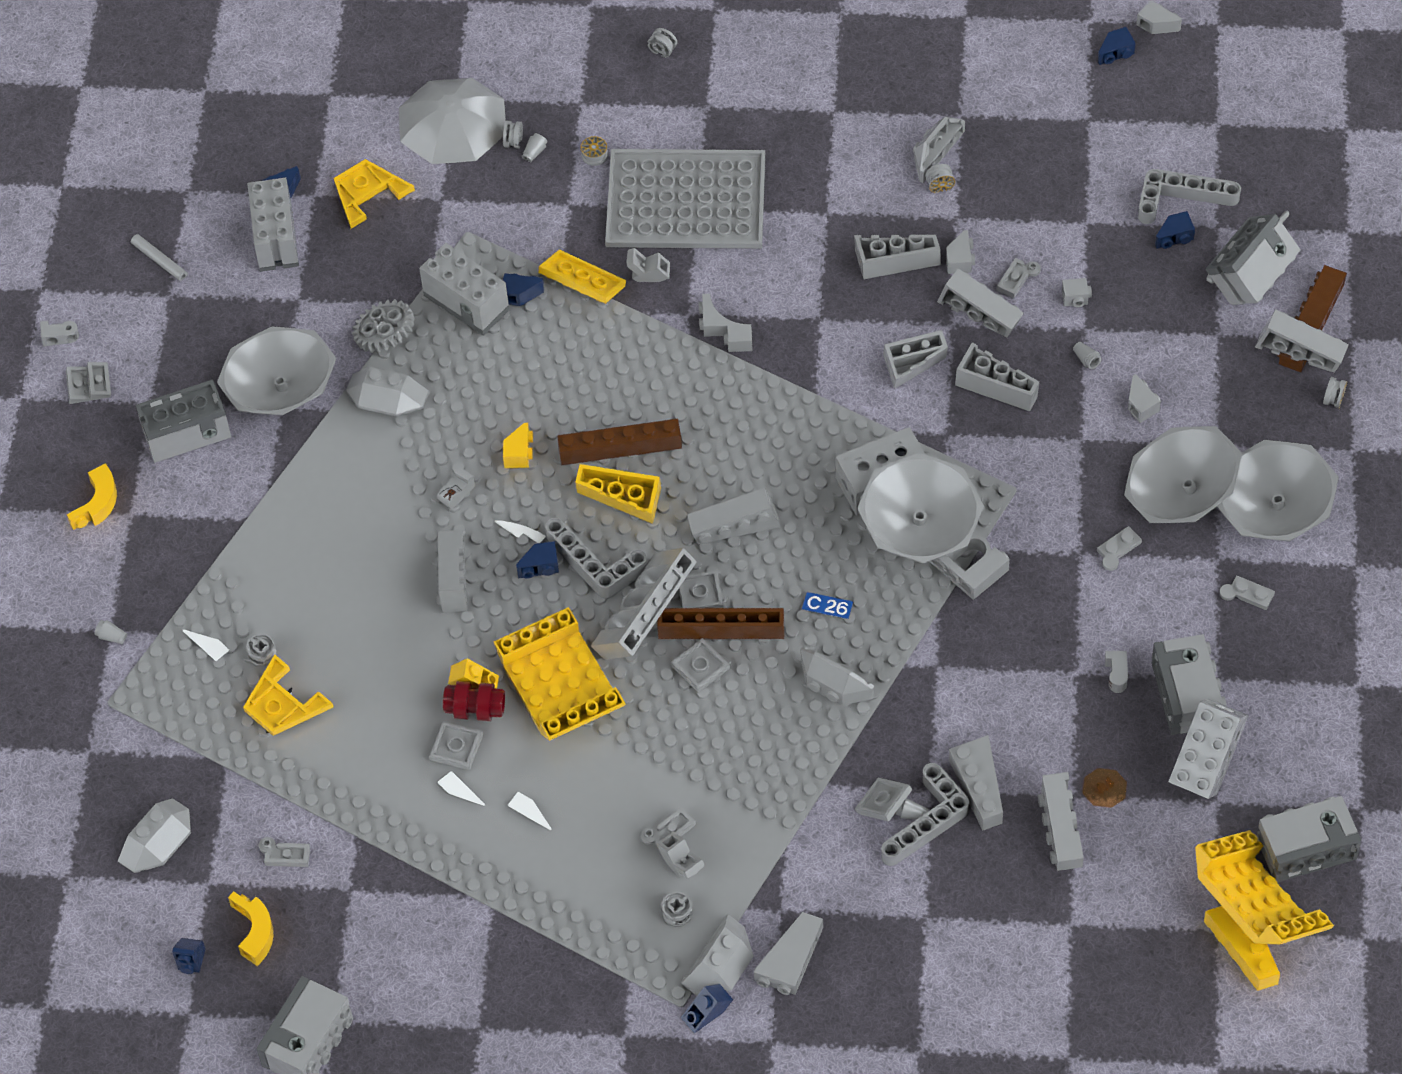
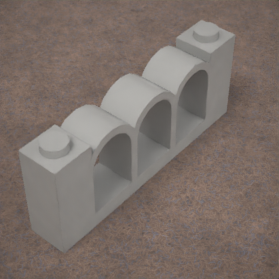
(979, 575)
(644, 604)

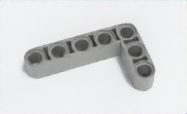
(1183, 186)
(590, 562)
(930, 819)

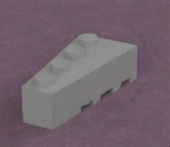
(980, 303)
(1301, 342)
(734, 517)
(977, 776)
(1060, 821)

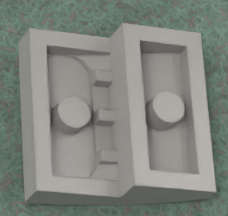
(97, 386)

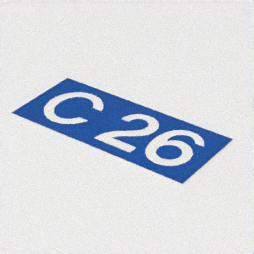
(827, 605)

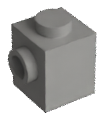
(1076, 292)

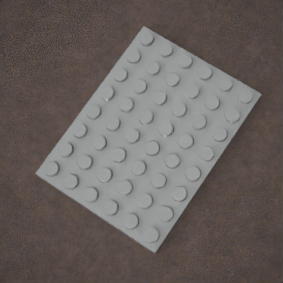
(685, 198)

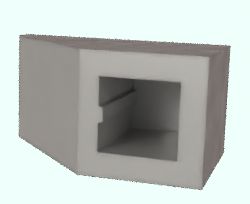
(1157, 19)
(959, 254)
(1142, 400)

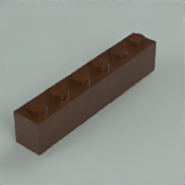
(1317, 307)
(619, 441)
(721, 623)

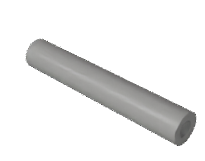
(158, 257)

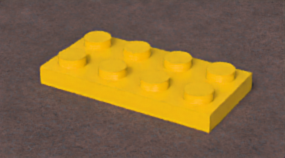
(582, 276)

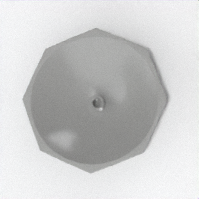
(452, 120)
(276, 370)
(1183, 474)
(1280, 491)
(920, 507)

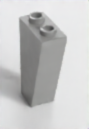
(790, 956)

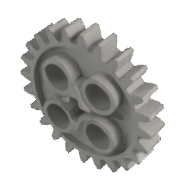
(383, 326)

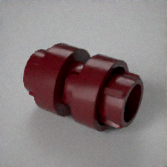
(464, 700)

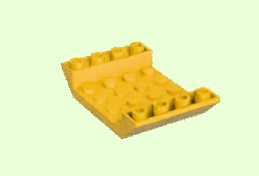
(557, 675)
(1251, 894)

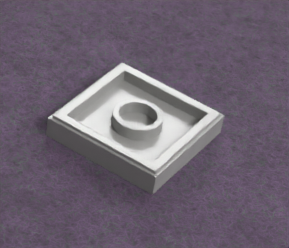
(701, 591)
(700, 665)
(456, 745)
(883, 799)

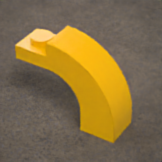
(102, 502)
(260, 939)

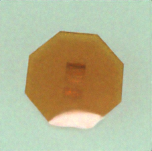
(1104, 787)

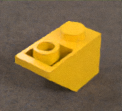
(516, 448)
(470, 671)

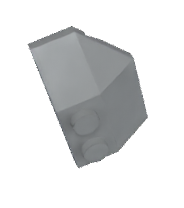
(936, 144)
(386, 392)
(833, 679)
(156, 836)
(721, 959)

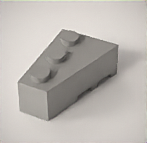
(913, 356)

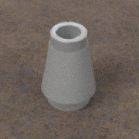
(534, 147)
(1089, 357)
(108, 631)
(911, 810)

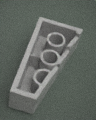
(896, 254)
(995, 379)
(451, 571)

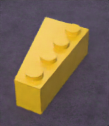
(622, 490)
(1253, 958)

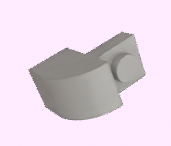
(647, 269)
(678, 856)

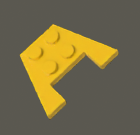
(363, 183)
(277, 708)

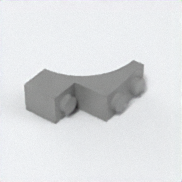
(736, 335)

